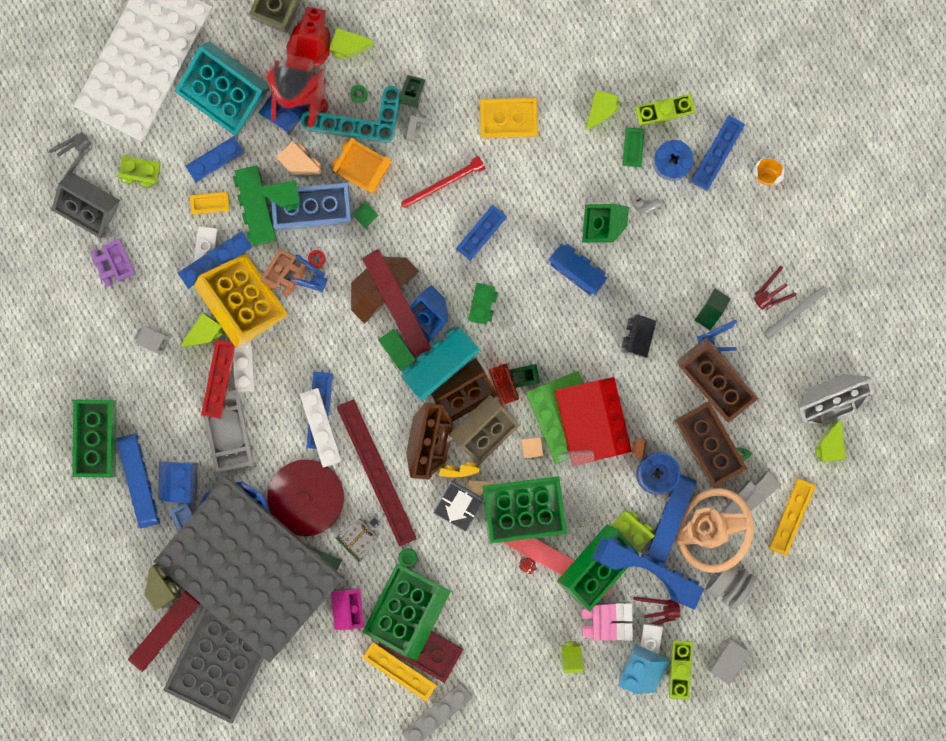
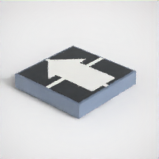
(458, 506)

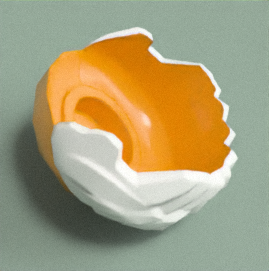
(769, 171)

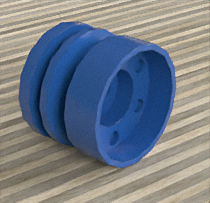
(669, 473)

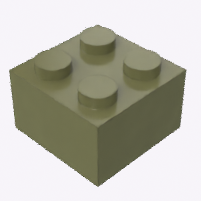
(274, 13)

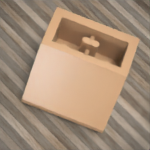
(297, 162)

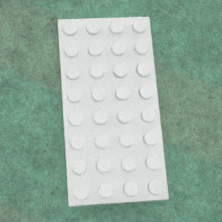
(141, 63)

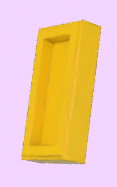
(209, 203)

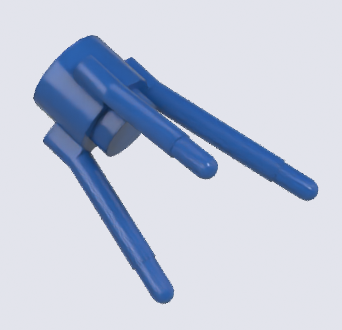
(316, 283)
(717, 331)

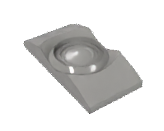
(229, 435)

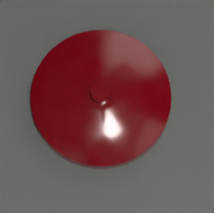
(306, 497)

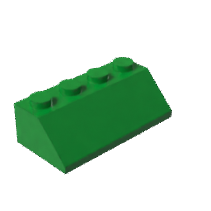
(588, 579)

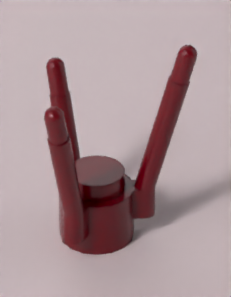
(764, 299)
(670, 611)

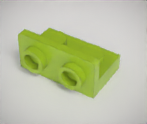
(139, 171)
(633, 531)

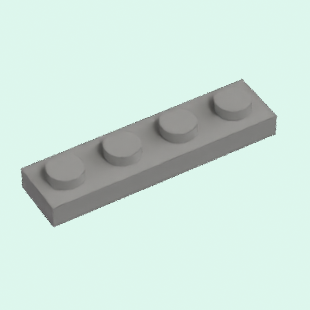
(438, 714)

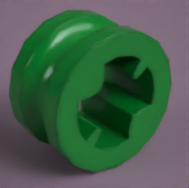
(359, 88)

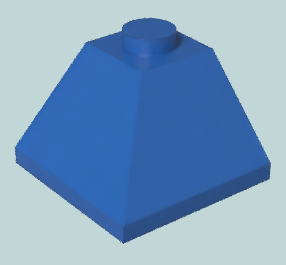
(285, 117)
(430, 312)

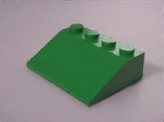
(524, 510)
(406, 611)

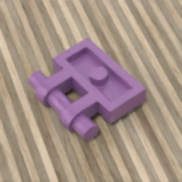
(118, 260)

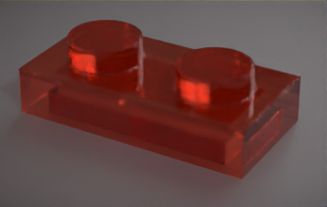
(504, 384)

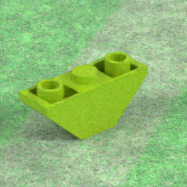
(665, 110)
(680, 669)

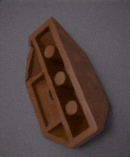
(364, 294)
(428, 440)

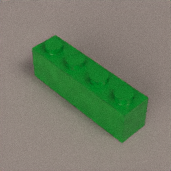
(255, 205)

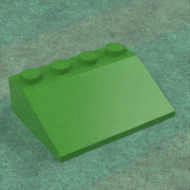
(547, 412)

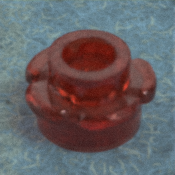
(528, 565)

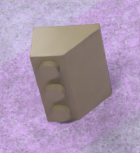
(484, 429)

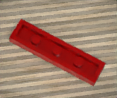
(218, 379)

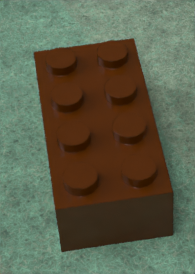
(717, 379)
(710, 444)

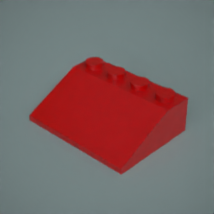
(594, 418)

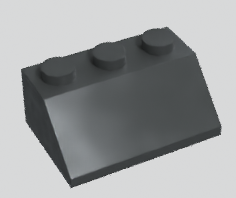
(84, 204)

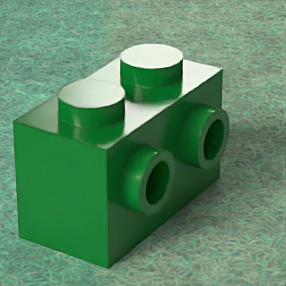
(483, 298)

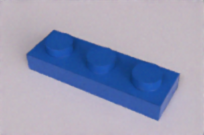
(214, 159)
(481, 233)

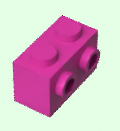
(347, 609)

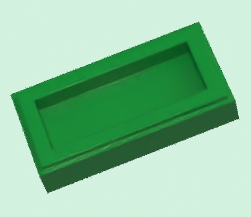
(633, 147)
(396, 349)

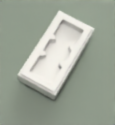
(205, 241)
(651, 637)

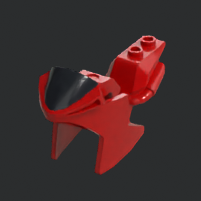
(296, 81)

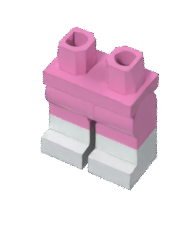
(602, 625)

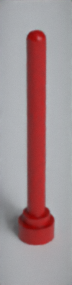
(475, 165)

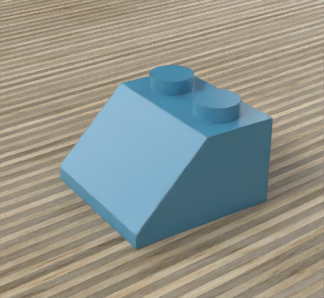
(643, 671)

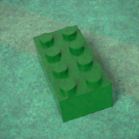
(94, 438)

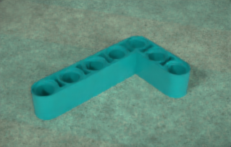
(358, 124)

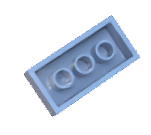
(319, 207)

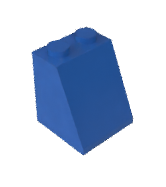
(178, 481)

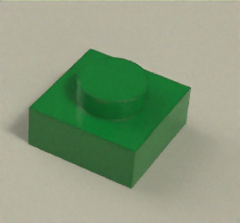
(365, 214)

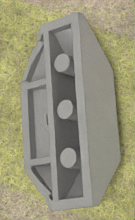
(835, 399)

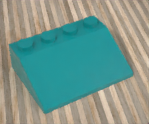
(222, 88)
(439, 363)

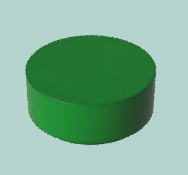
(408, 558)

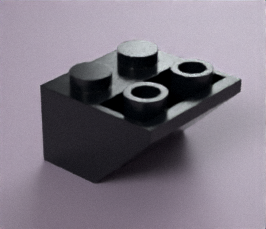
(639, 336)

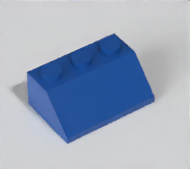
(577, 269)

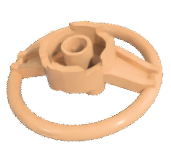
(720, 528)

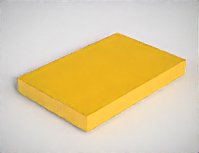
(508, 117)

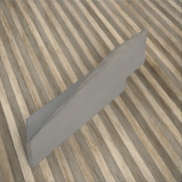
(753, 493)

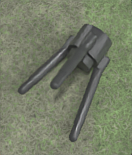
(80, 142)

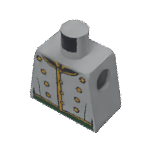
(359, 537)

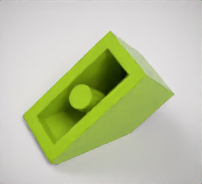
(348, 44)
(602, 108)
(203, 332)
(831, 444)
(572, 658)

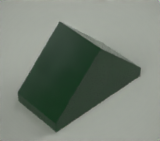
(412, 91)
(712, 309)
(525, 375)

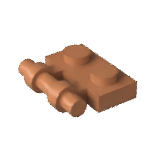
(278, 270)

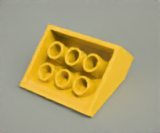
(240, 299)

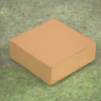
(532, 447)

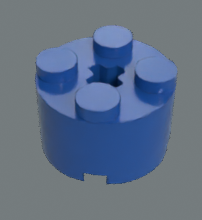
(677, 150)

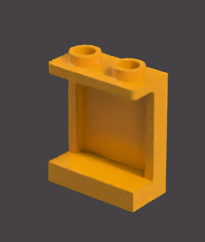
(361, 166)

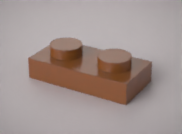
(639, 448)

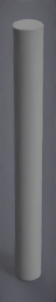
(795, 312)

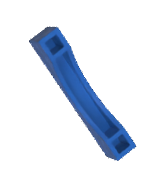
(616, 557)

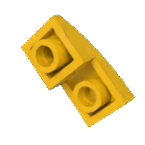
(465, 470)

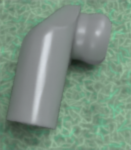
(646, 207)

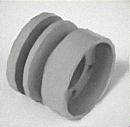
(734, 585)

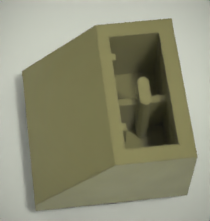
(160, 587)

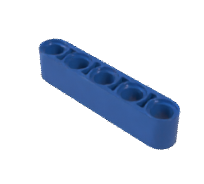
(137, 481)
(671, 520)

